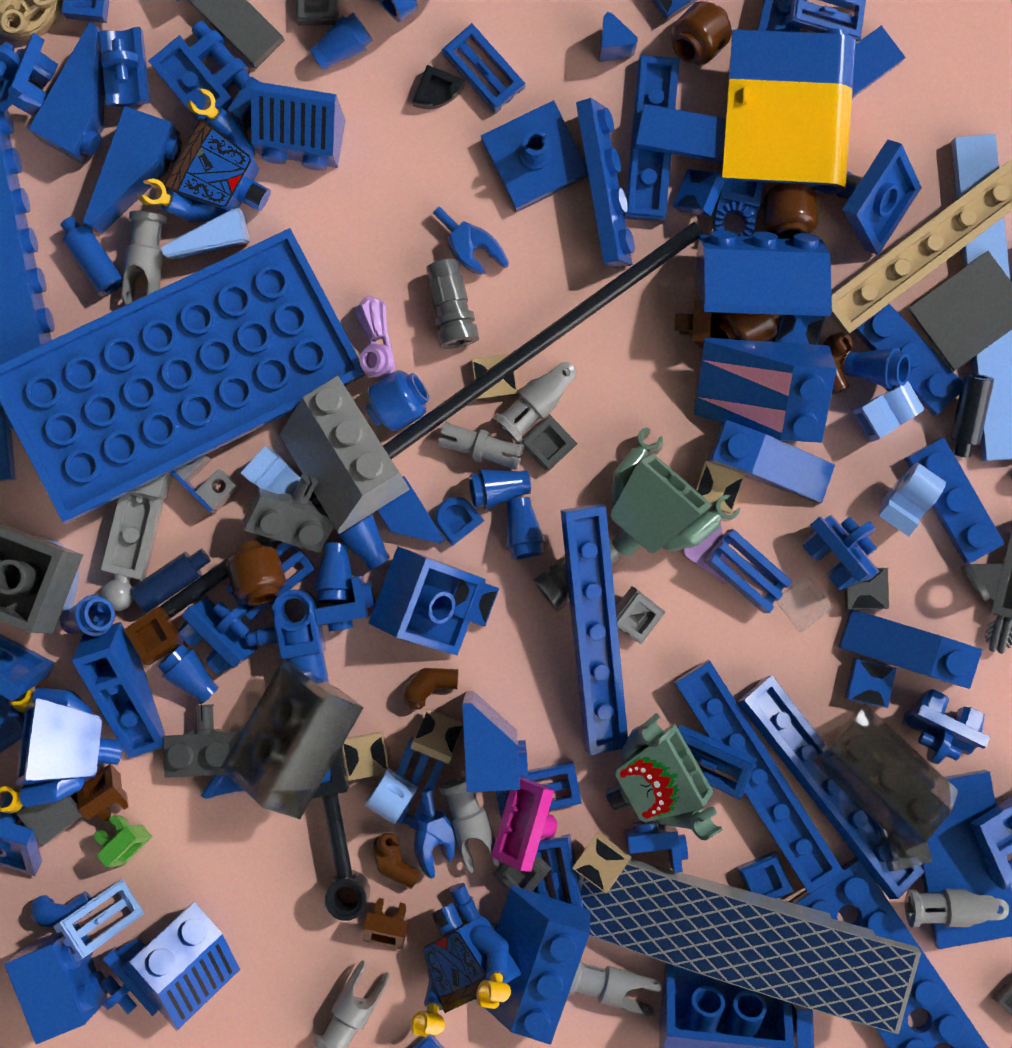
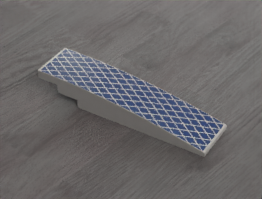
(755, 943)

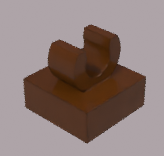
(699, 324)
(153, 636)
(100, 793)
(385, 929)

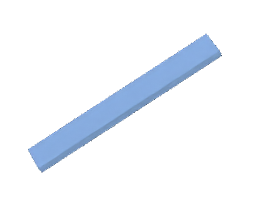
(973, 162)

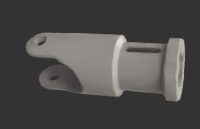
(143, 253)
(538, 398)
(467, 819)
(952, 908)
(612, 985)
(350, 1012)

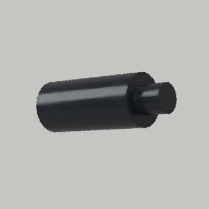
(971, 412)

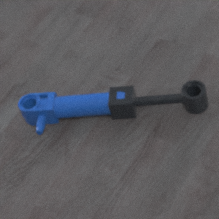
(305, 646)

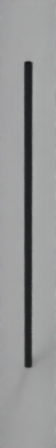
(479, 386)

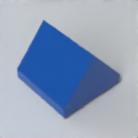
(616, 39)

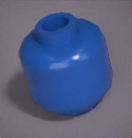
(397, 400)

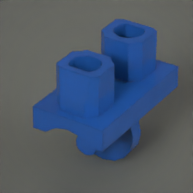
(124, 67)
(16, 71)
(831, 536)
(221, 630)
(942, 733)
(115, 960)

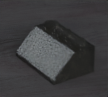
(291, 740)
(887, 778)

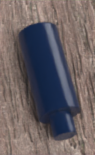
(169, 579)

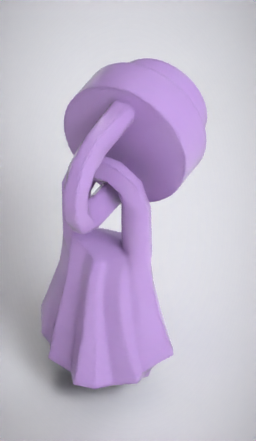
(375, 359)

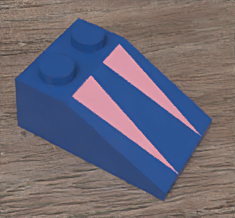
(767, 386)

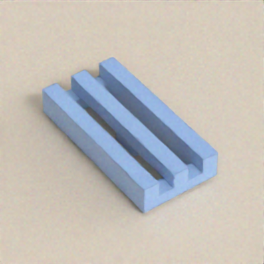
(73, 936)

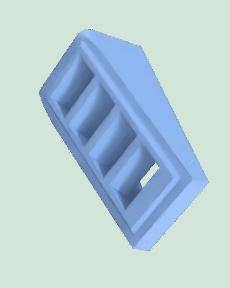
(218, 234)

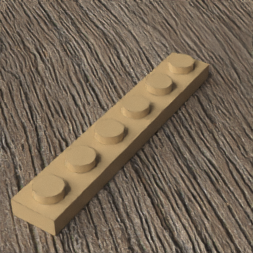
(923, 250)

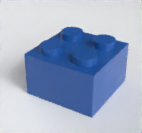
(54, 987)

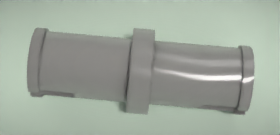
(480, 445)

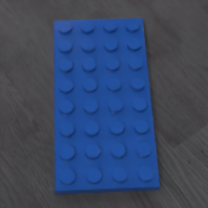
(175, 375)

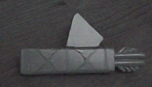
(995, 583)

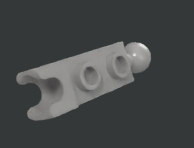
(132, 539)

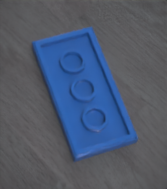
(961, 862)

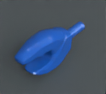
(468, 238)
(431, 830)

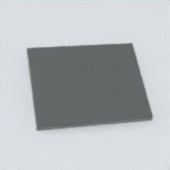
(967, 311)

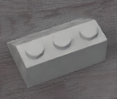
(343, 453)

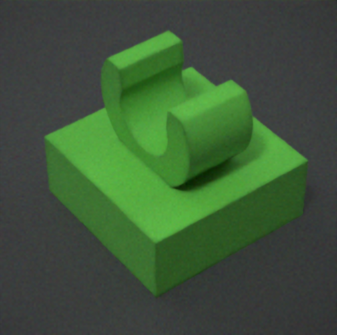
(123, 845)

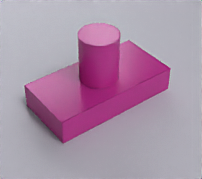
(524, 824)

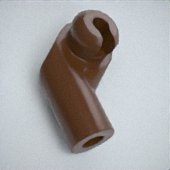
(839, 347)
(425, 682)
(390, 862)

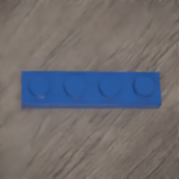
(608, 199)

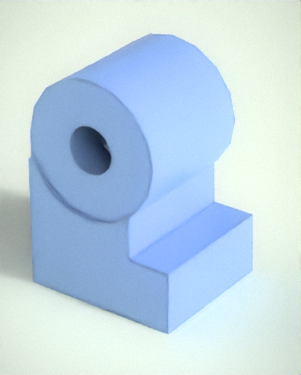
(888, 411)
(271, 472)
(911, 498)
(391, 796)

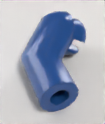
(48, 913)

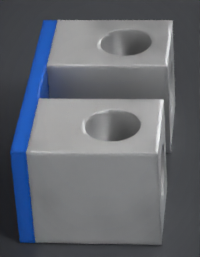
(207, 492)

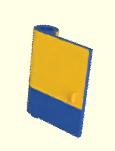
(789, 108)

